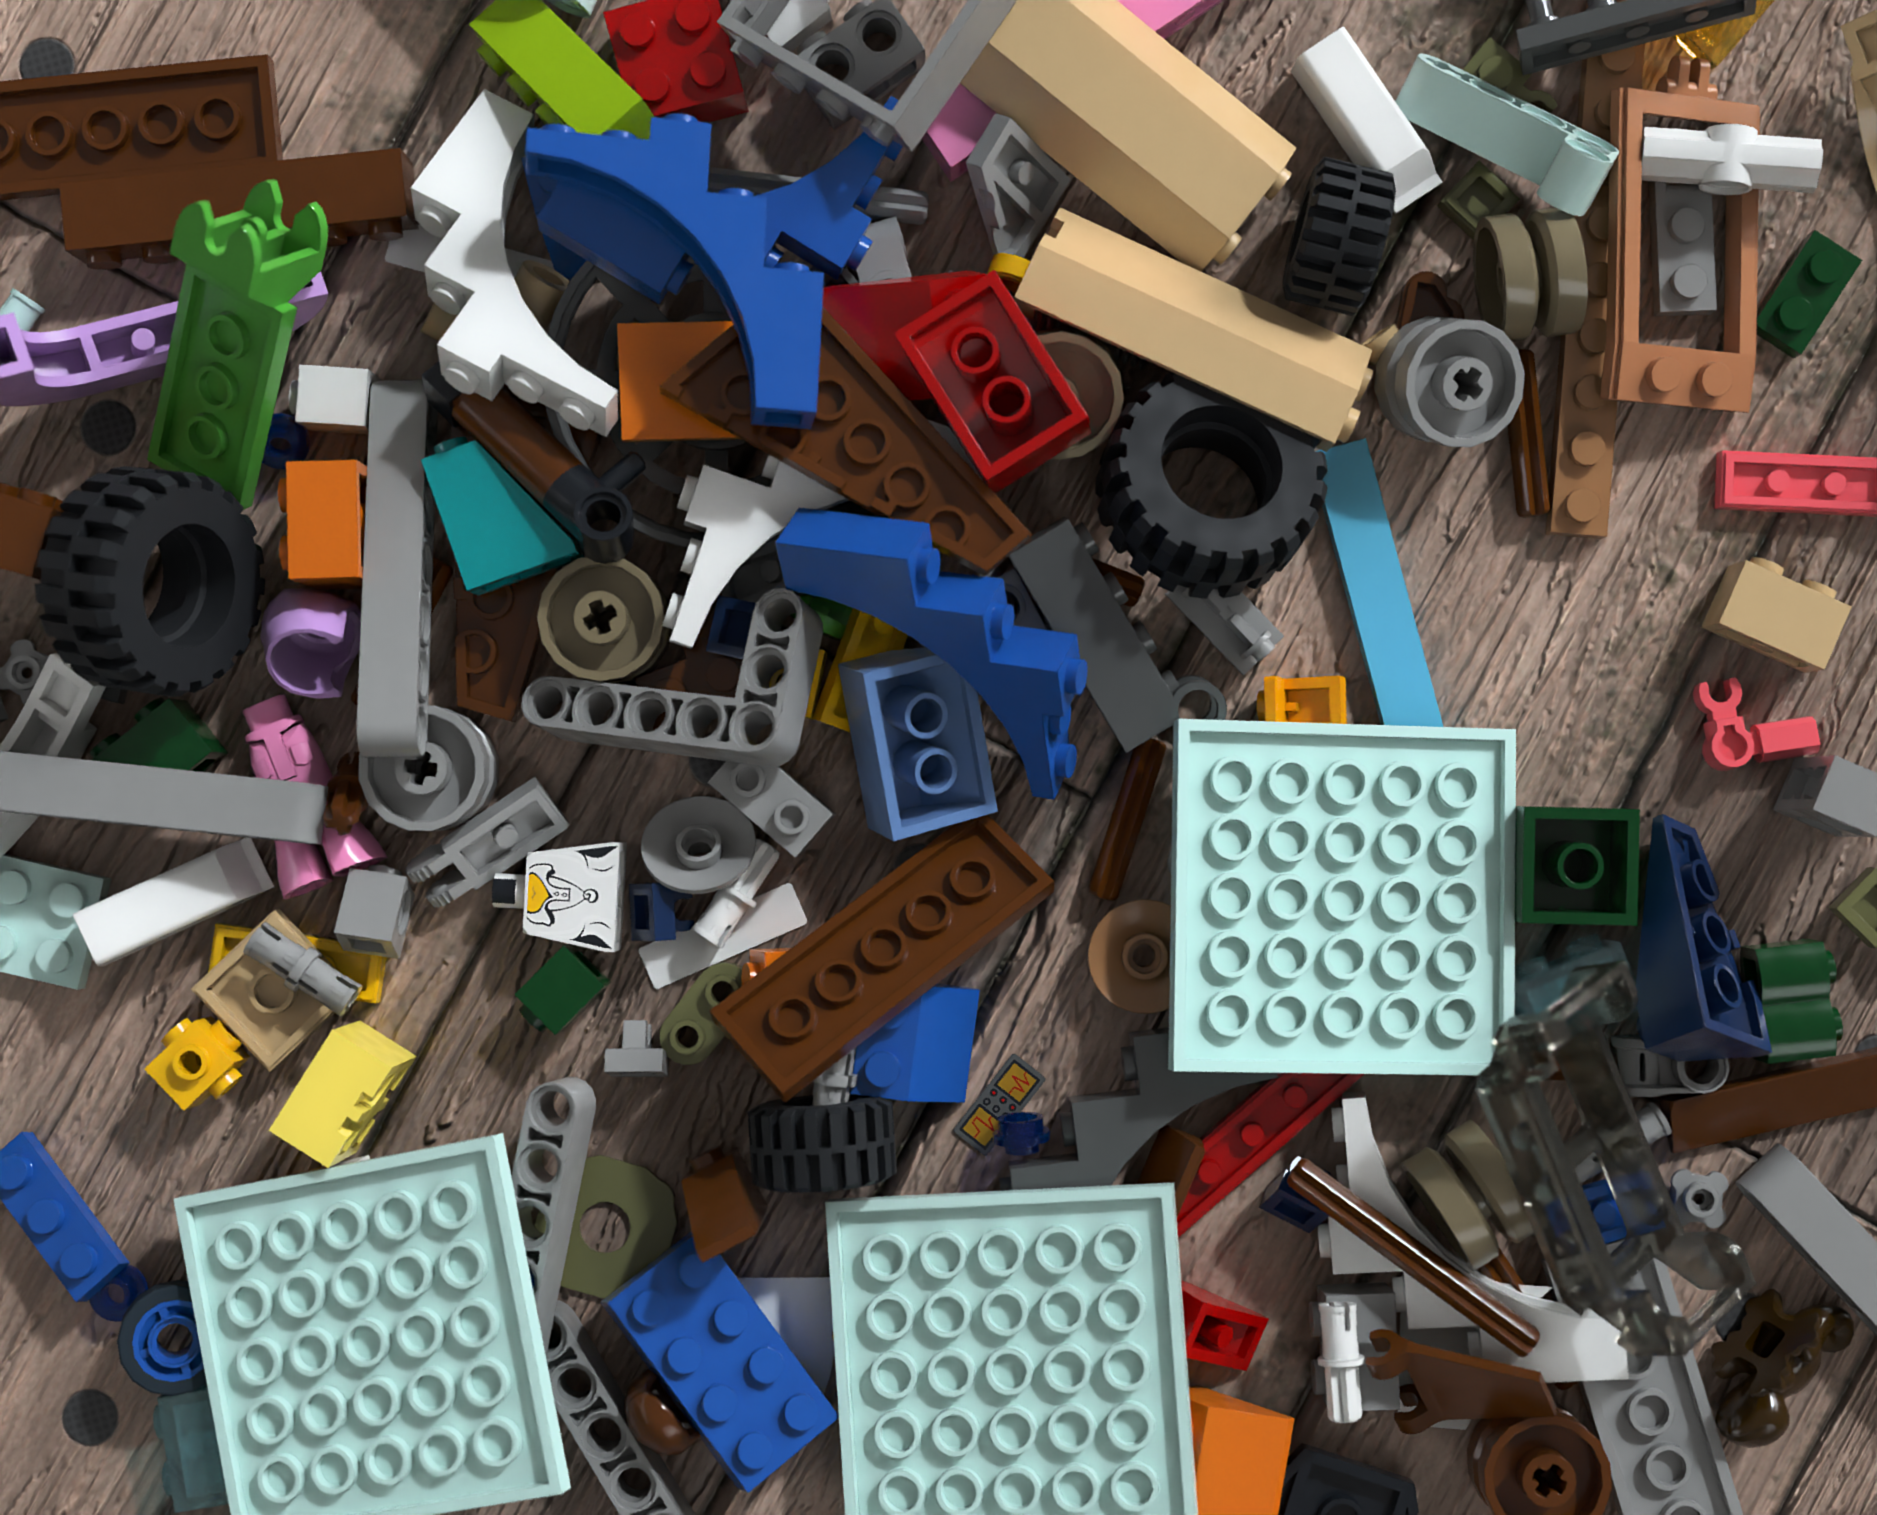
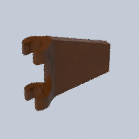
(1456, 1384)

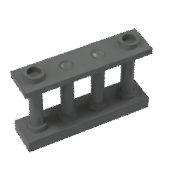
(1613, 27)

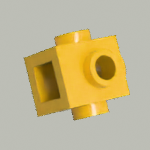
(198, 1062)

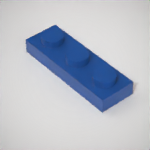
(57, 1218)

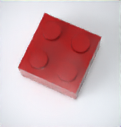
(677, 58)

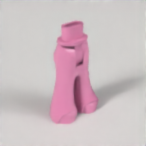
(288, 752)

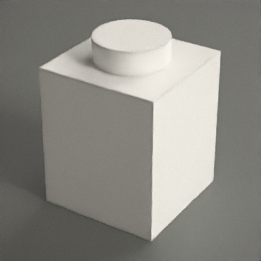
(332, 398)

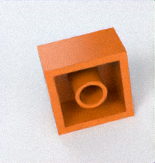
(324, 523)

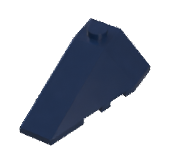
(1686, 974)

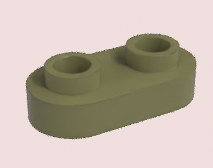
(694, 1012)

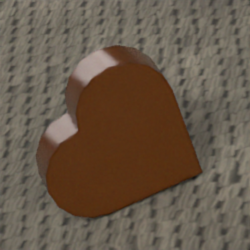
(1425, 296)

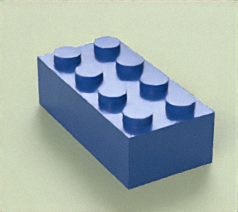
(720, 1362)

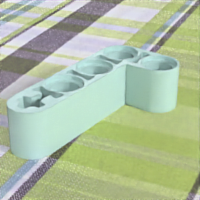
(1508, 132)

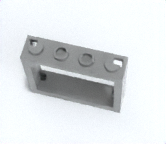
(906, 124)

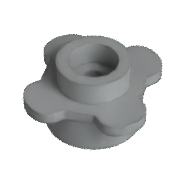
(22, 657)
(1711, 1186)

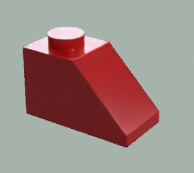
(1219, 1329)

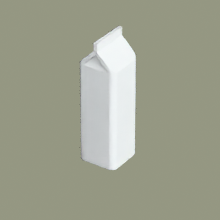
(1365, 115)
(173, 901)

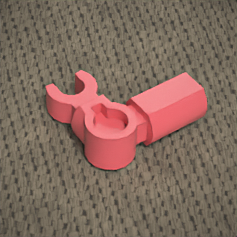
(1731, 745)

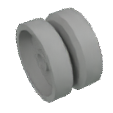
(1449, 381)
(442, 802)

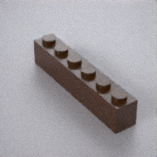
(138, 213)

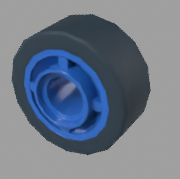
(142, 1354)

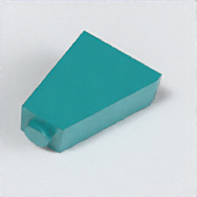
(492, 519)

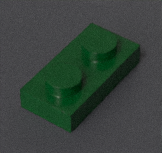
(1805, 293)

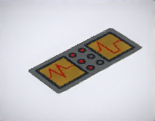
(1005, 1094)

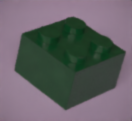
(1576, 865)

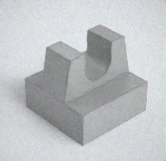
(637, 1055)

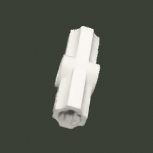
(1731, 159)

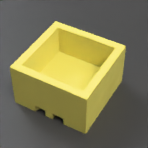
(342, 1093)

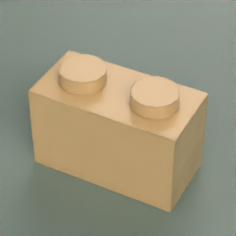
(1777, 615)

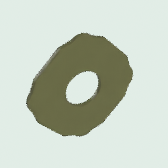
(651, 1219)

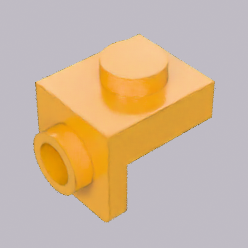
(1303, 700)

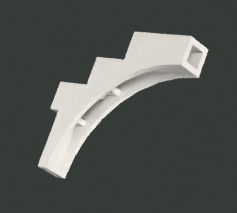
(495, 336)
(736, 523)
(1569, 1344)

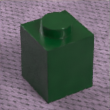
(561, 990)

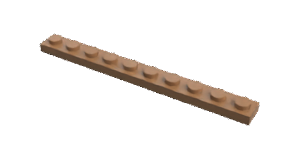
(1582, 420)

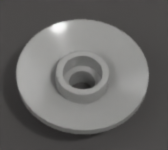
(696, 827)

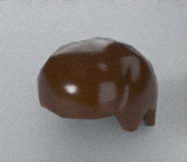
(656, 1418)

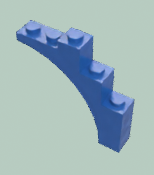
(806, 217)
(723, 232)
(963, 618)

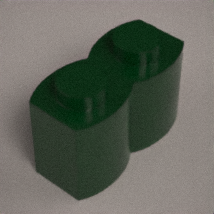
(1795, 997)

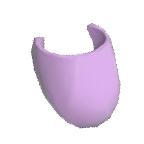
(310, 641)

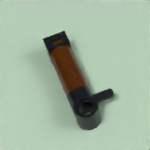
(545, 466)

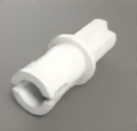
(733, 900)
(1341, 1361)

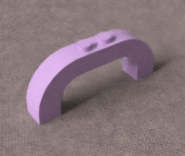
(104, 353)

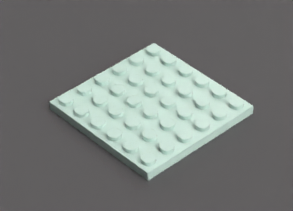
(1340, 897)
(373, 1337)
(1012, 1353)

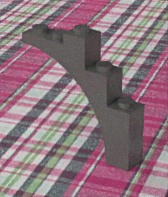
(1116, 1124)

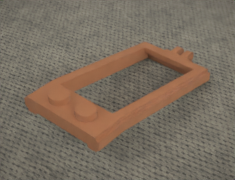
(1670, 373)

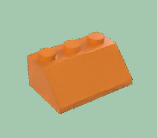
(1238, 1454)

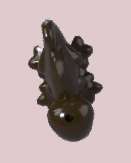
(1782, 1359)

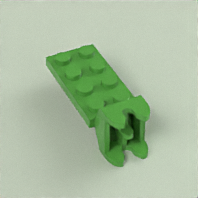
(232, 335)

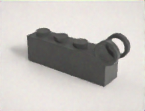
(1083, 602)

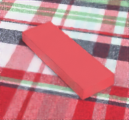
(1796, 483)

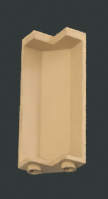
(1133, 122)
(1197, 327)

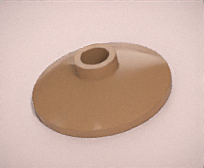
(1111, 956)

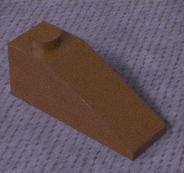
(721, 1201)

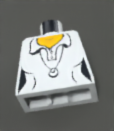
(570, 894)

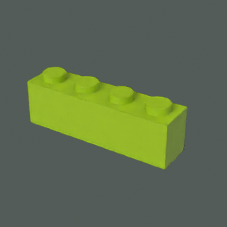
(557, 70)

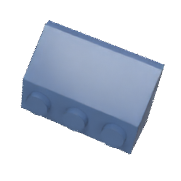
(916, 742)

